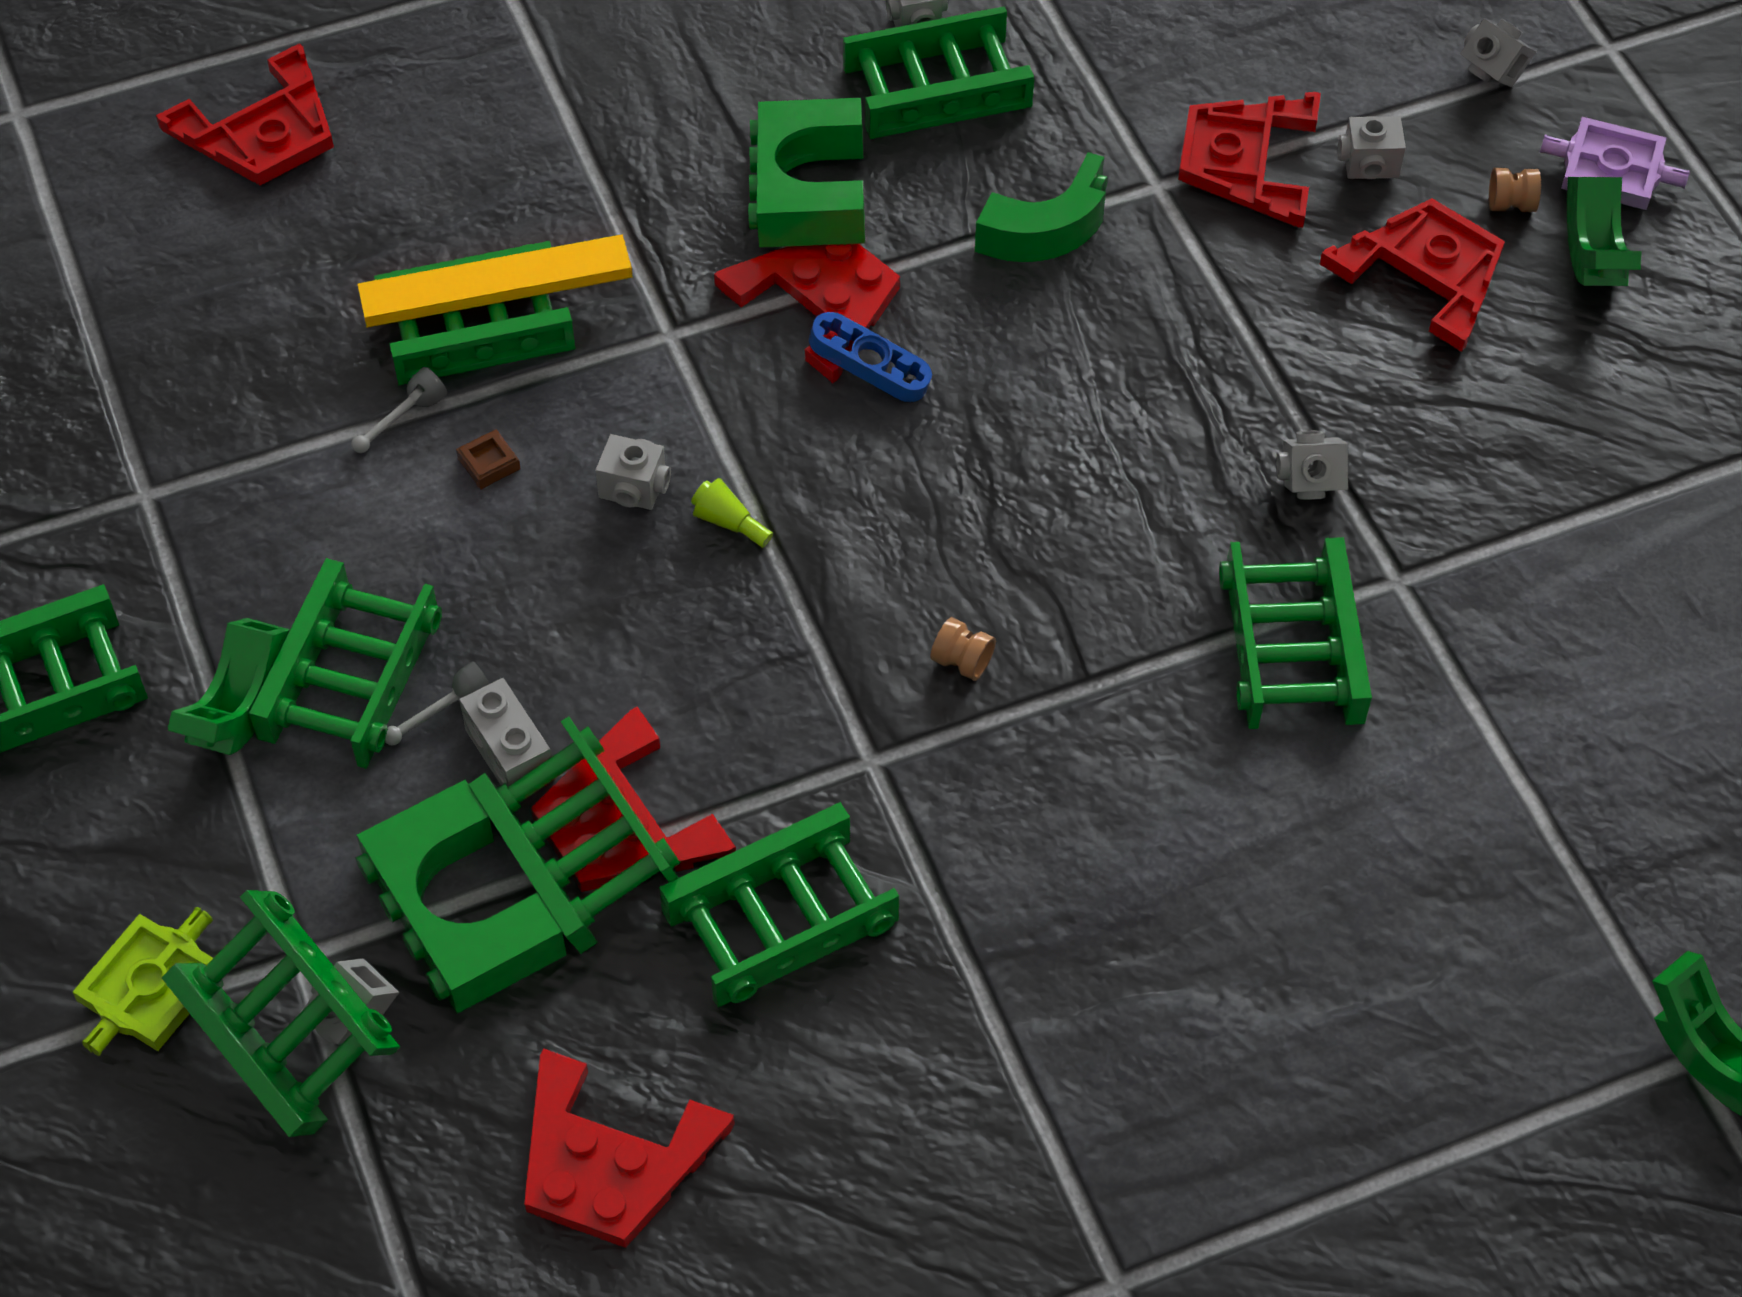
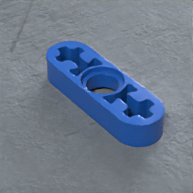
(863, 338)

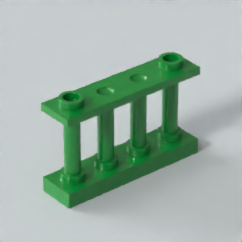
(941, 102)
(484, 344)
(1335, 609)
(314, 631)
(43, 633)
(780, 858)
(552, 876)
(231, 1024)

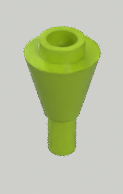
(719, 506)

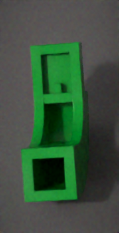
(1048, 228)
(1596, 232)
(222, 715)
(1701, 1028)

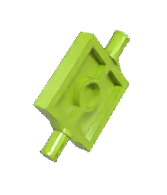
(128, 983)

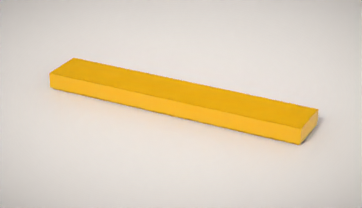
(494, 280)

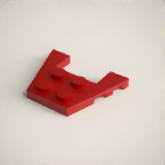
(266, 135)
(1229, 149)
(1437, 251)
(823, 280)
(624, 744)
(599, 1175)

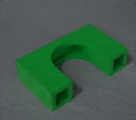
(797, 210)
(464, 958)

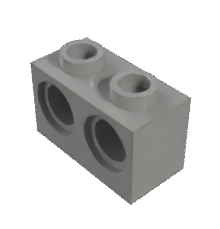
(503, 732)

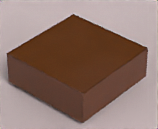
(488, 459)

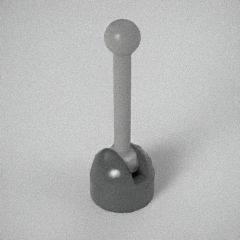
(422, 389)
(465, 681)

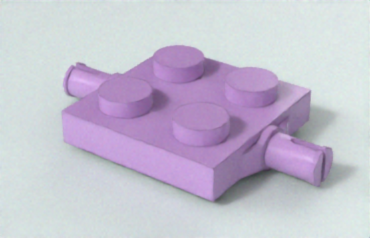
(1617, 151)

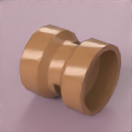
(1516, 189)
(960, 647)

